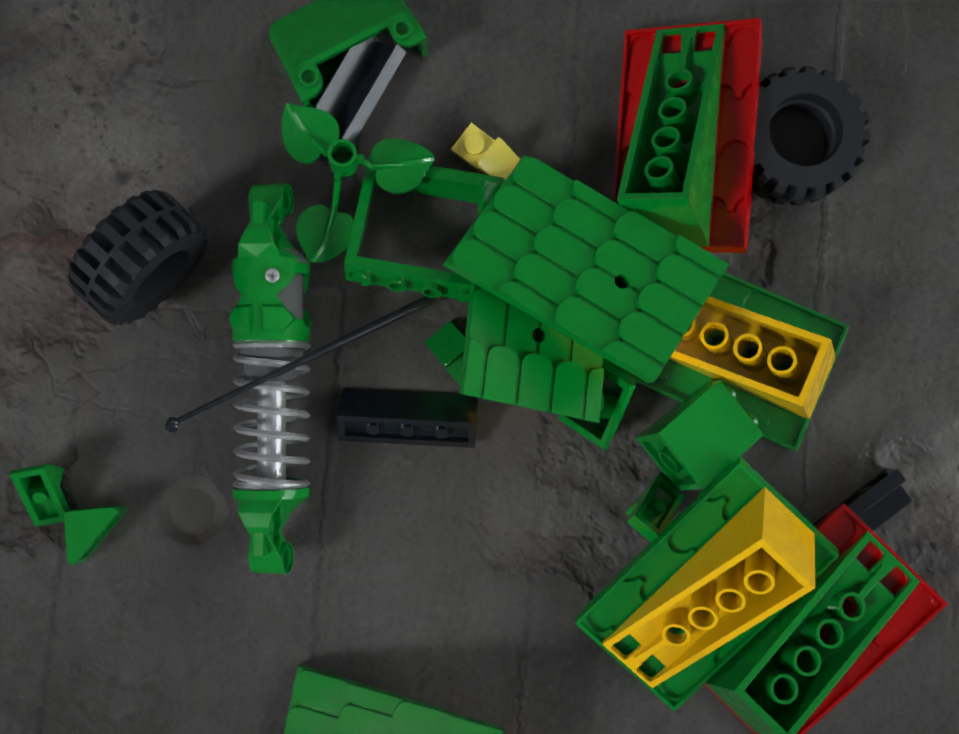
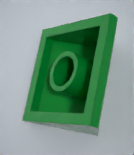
(615, 397)

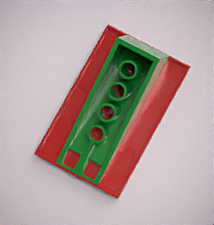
(690, 129)
(829, 637)

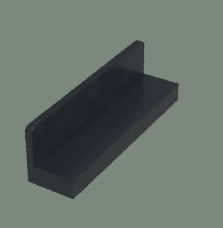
(358, 85)
(407, 417)
(878, 499)

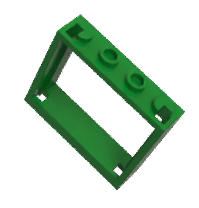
(402, 277)

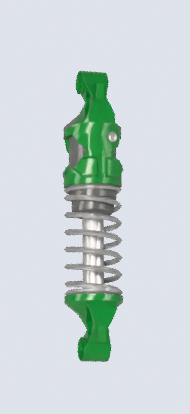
(270, 332)

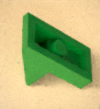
(448, 348)
(41, 492)
(654, 508)

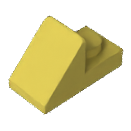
(485, 153)

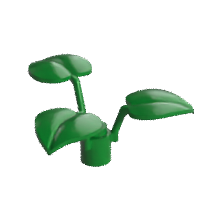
(313, 132)

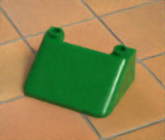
(332, 27)

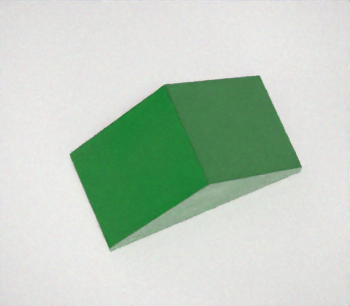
(88, 528)

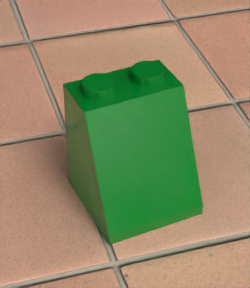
(700, 436)

